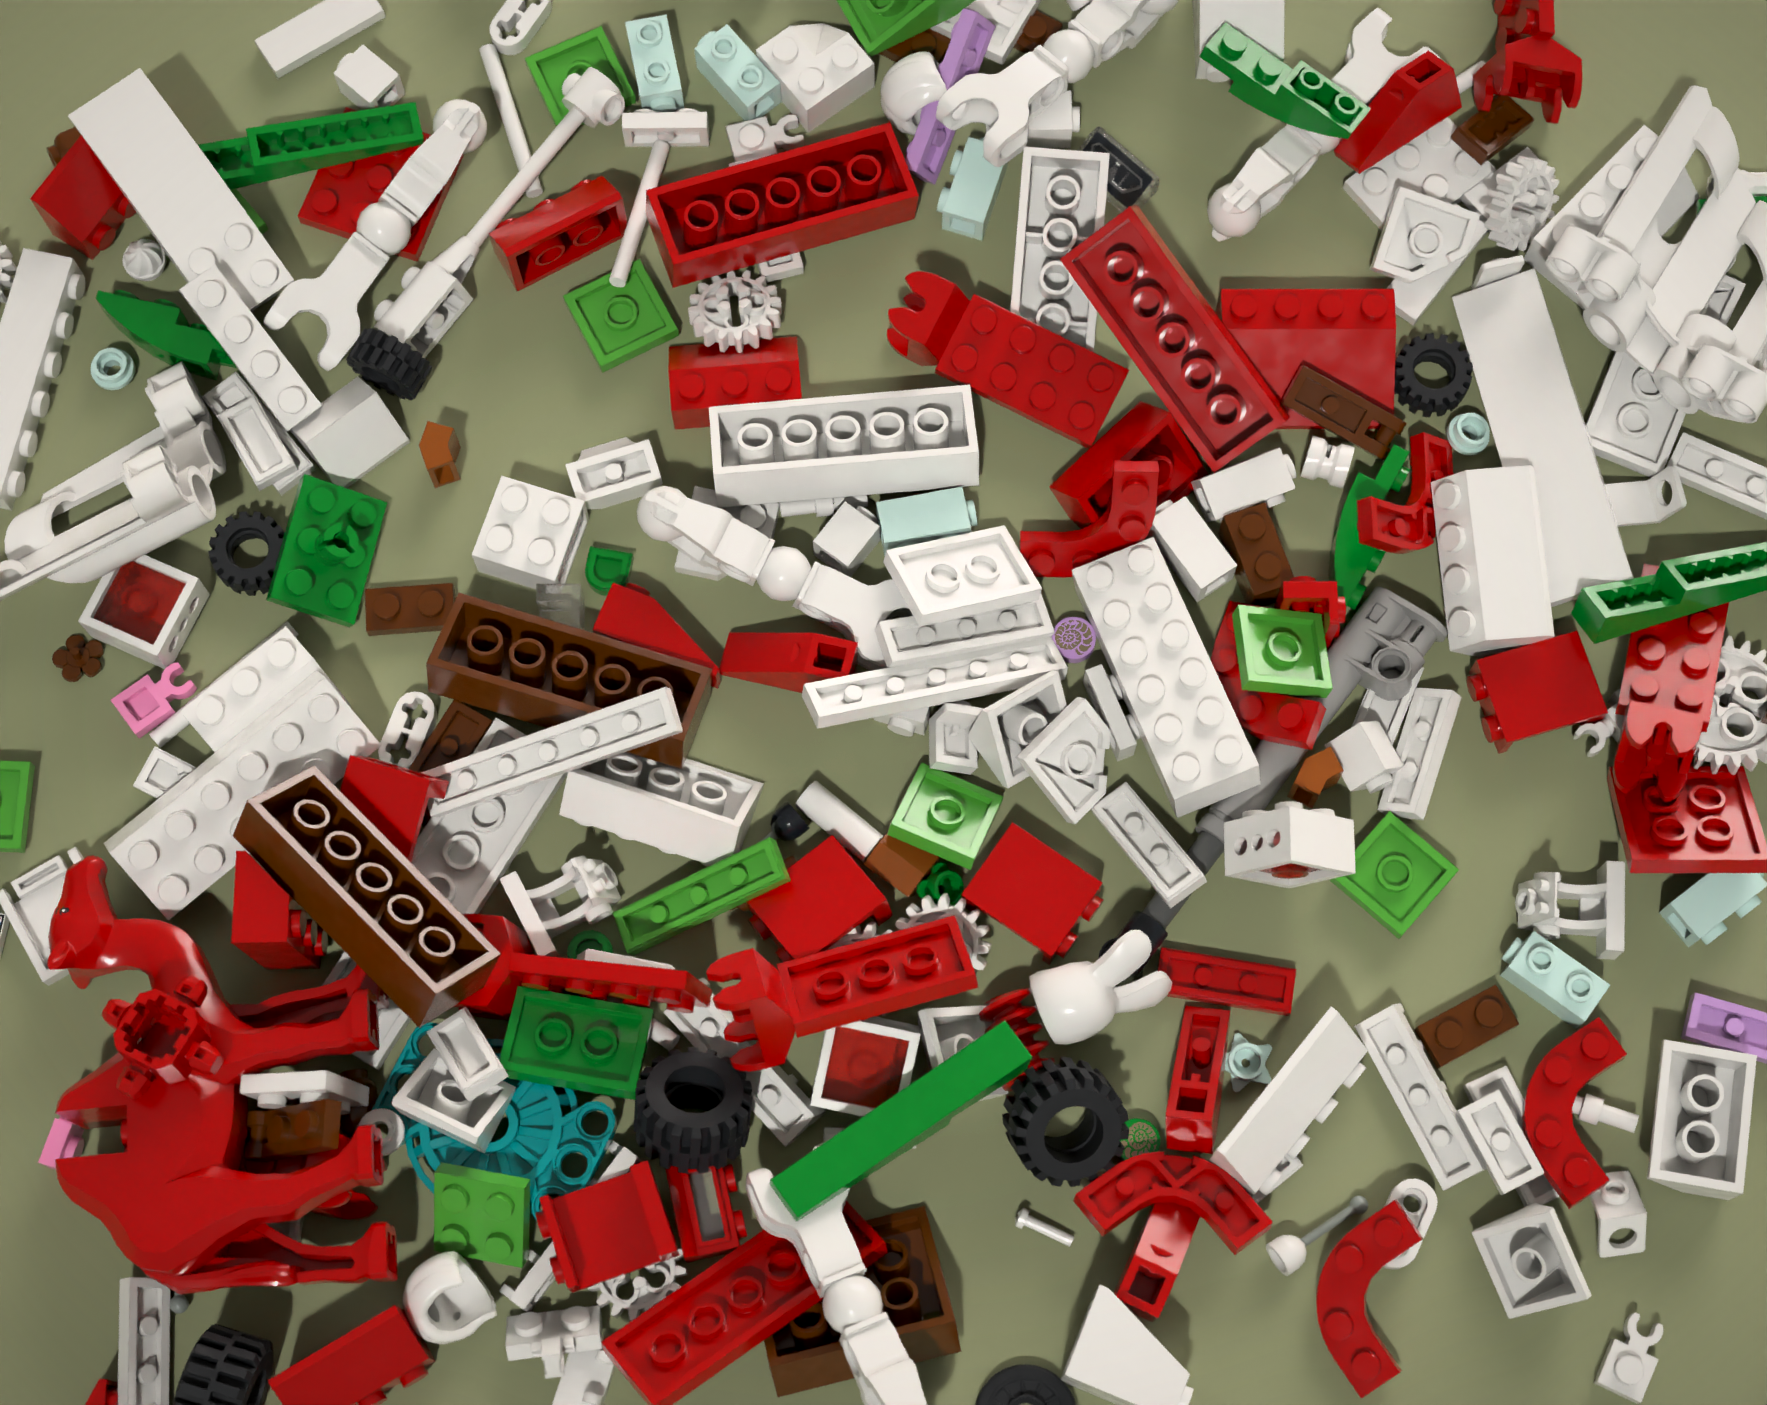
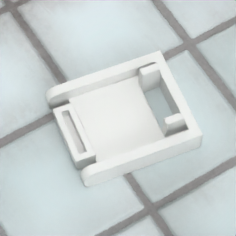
(31, 916)

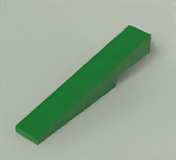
(313, 144)
(1676, 590)
(902, 1121)

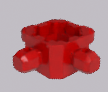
(191, 1049)

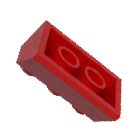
(82, 201)
(559, 232)
(710, 378)
(1141, 435)
(271, 923)
(358, 1365)

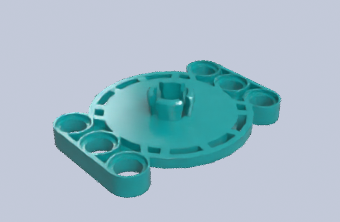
(534, 1141)

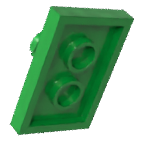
(326, 551)
(576, 1042)

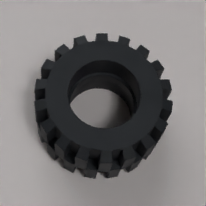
(685, 1137)
(1083, 1149)
(226, 1369)

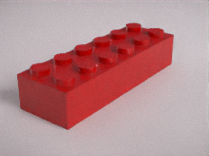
(781, 204)
(1174, 338)

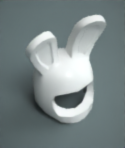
(1084, 997)

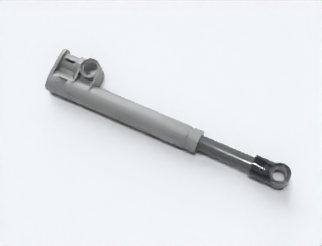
(1379, 637)

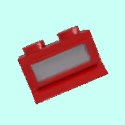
(705, 1212)

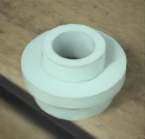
(112, 357)
(1475, 427)

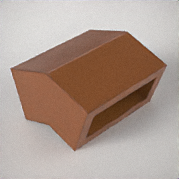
(440, 451)
(1315, 775)
(900, 864)

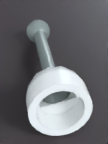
(1290, 1252)

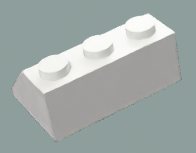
(251, 689)
(1702, 1119)

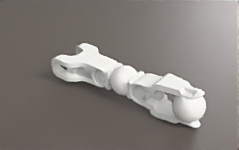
(1039, 77)
(1293, 151)
(381, 232)
(783, 573)
(849, 1299)

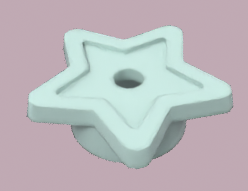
(1257, 1057)

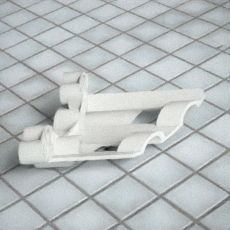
(1656, 294)
(168, 485)

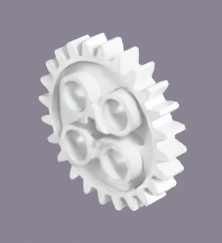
(1736, 672)

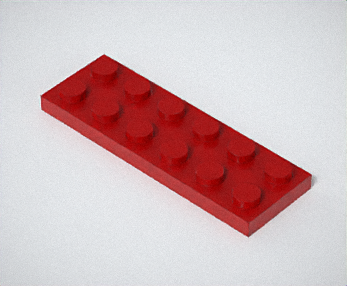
(722, 1314)

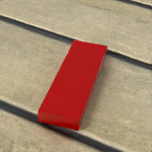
(1228, 981)

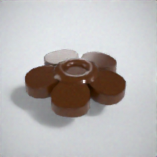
(78, 658)

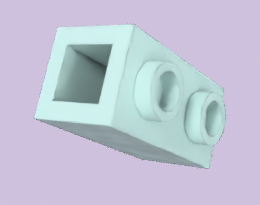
(655, 64)
(737, 73)
(973, 192)
(924, 517)
(1710, 901)
(1553, 978)

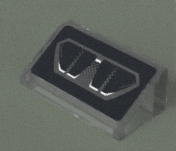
(1128, 178)

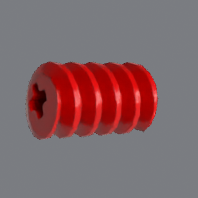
(1010, 1008)

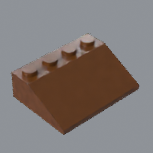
(913, 1295)

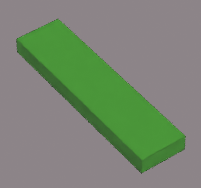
(701, 896)

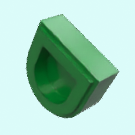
(607, 567)

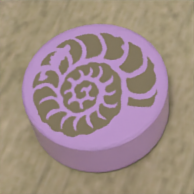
(1074, 639)

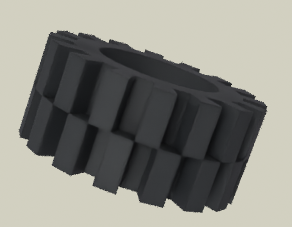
(389, 364)

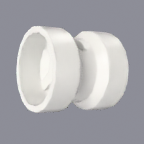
(1327, 461)

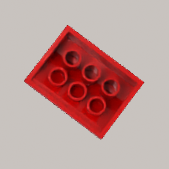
(1331, 331)

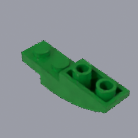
(1287, 94)
(165, 332)
(1347, 556)

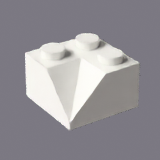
(817, 70)

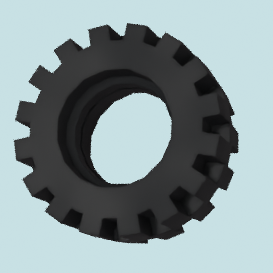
(1438, 352)
(229, 539)

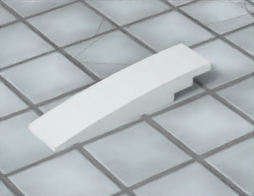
(1542, 426)

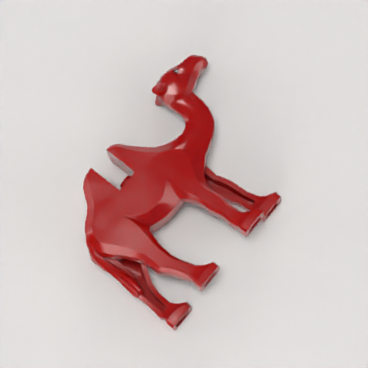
(178, 1189)

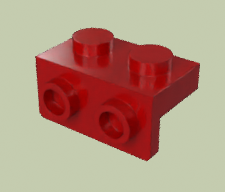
(1314, 596)

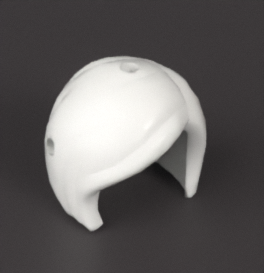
(909, 88)
(446, 1299)

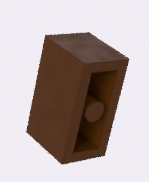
(1257, 552)

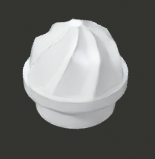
(144, 260)

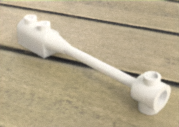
(435, 293)

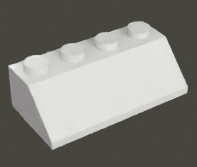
(1598, 198)
(1492, 560)
(678, 810)
(1291, 1103)

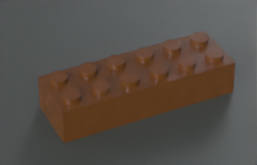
(558, 672)
(366, 895)

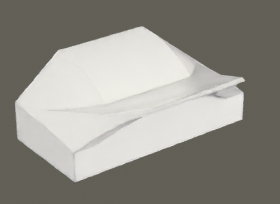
(614, 473)

